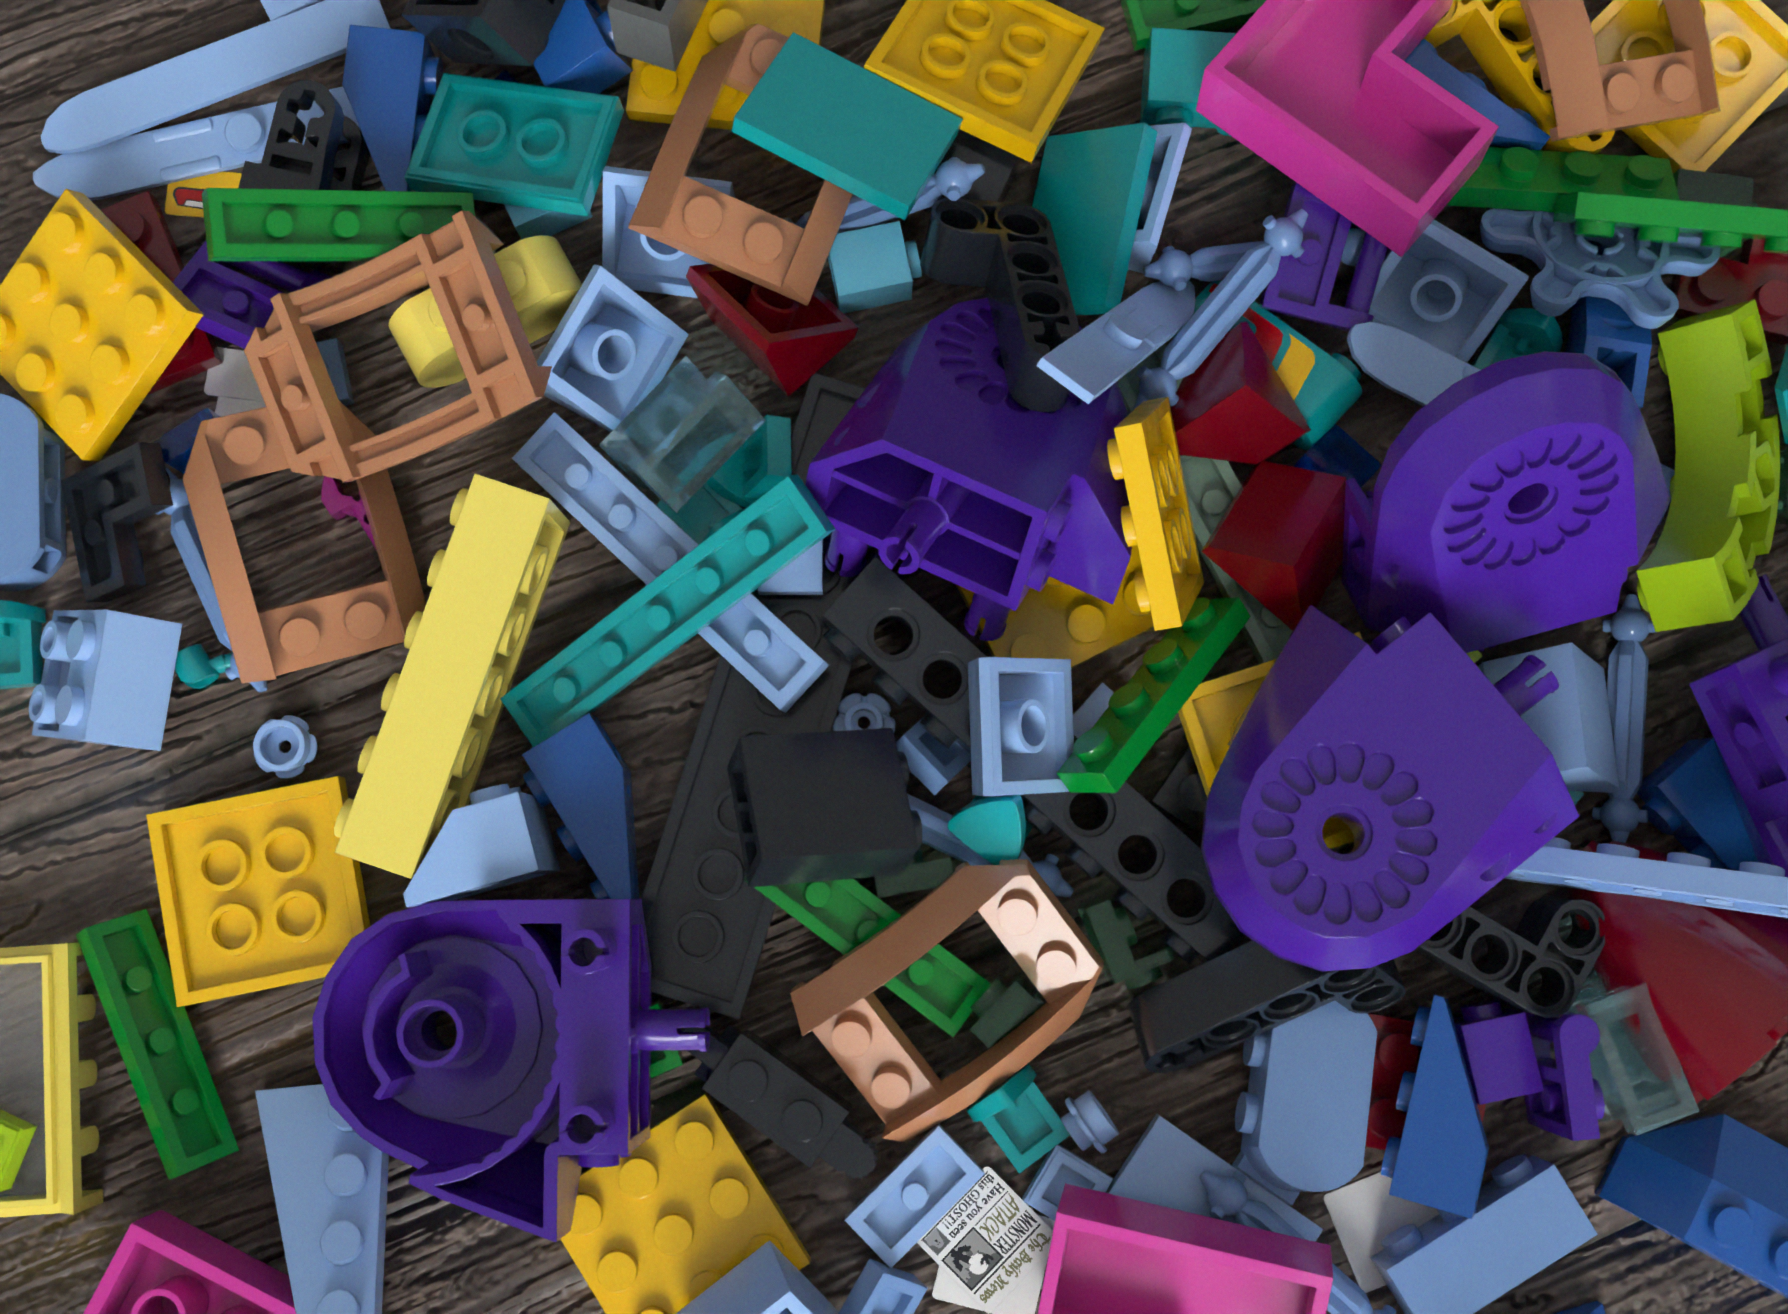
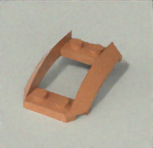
(1623, 93)
(718, 225)
(478, 317)
(313, 628)
(875, 1049)

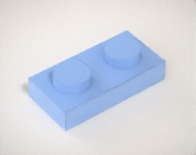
(914, 1195)

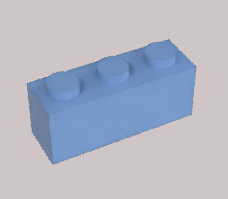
(1463, 1263)

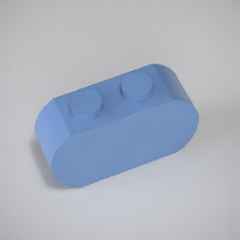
(30, 498)
(1308, 1099)

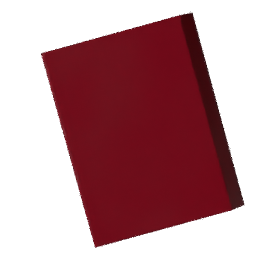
(771, 329)
(1282, 537)

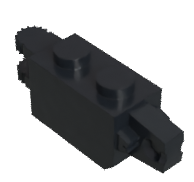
(783, 1101)

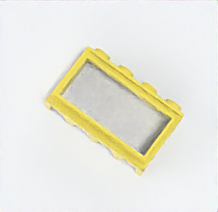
(45, 1077)

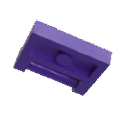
(1306, 282)
(234, 302)
(1570, 1096)

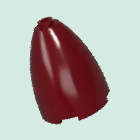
(1708, 972)

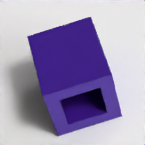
(1497, 1051)

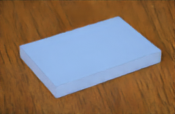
(1167, 1171)

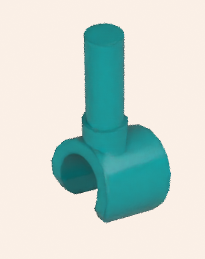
(196, 667)

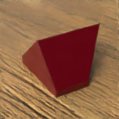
(1236, 404)

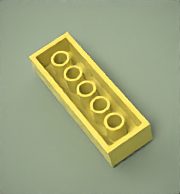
(454, 674)

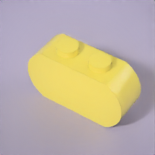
(540, 289)

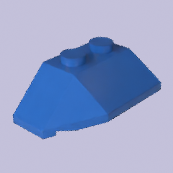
(1711, 1189)

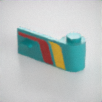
(1318, 382)

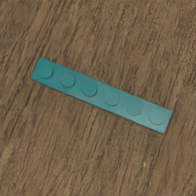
(670, 610)

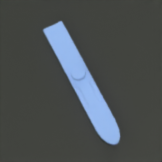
(207, 75)
(171, 153)
(1119, 340)
(1414, 366)

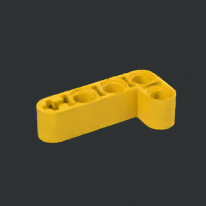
(1509, 63)

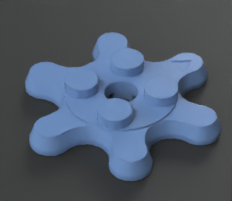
(1572, 269)

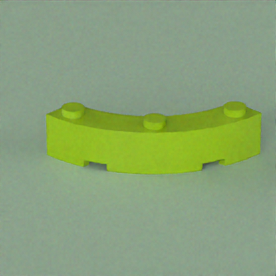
(1723, 470)

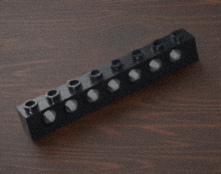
(880, 595)

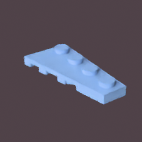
(327, 1202)

